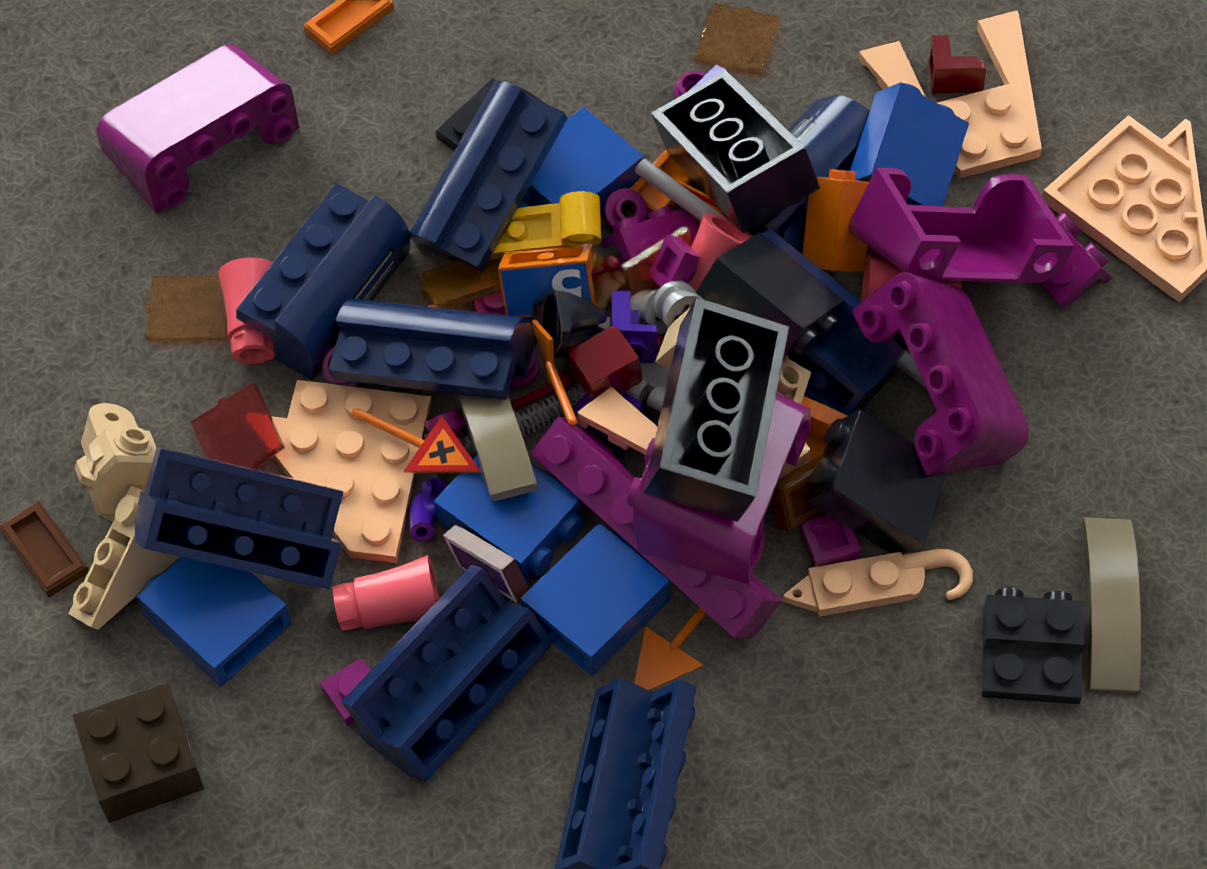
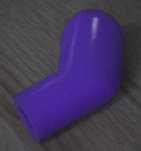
(422, 509)

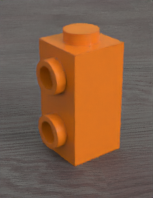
(827, 223)

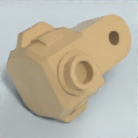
(114, 456)

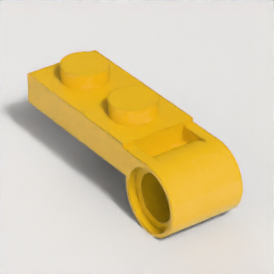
(565, 223)

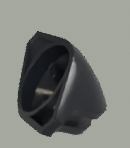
(567, 319)

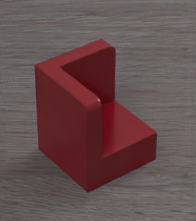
(953, 74)
(605, 363)

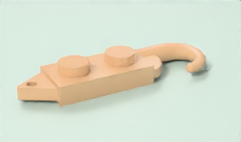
(875, 581)

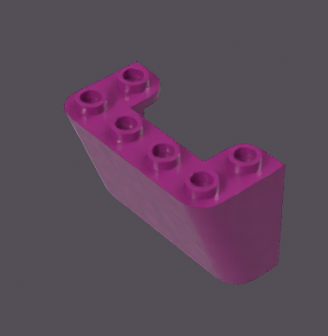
(190, 118)
(1000, 239)
(976, 409)
(708, 540)

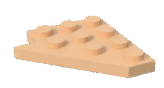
(1140, 203)
(366, 463)

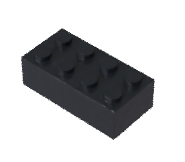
(736, 151)
(717, 410)

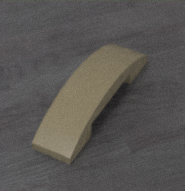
(498, 446)
(1113, 605)

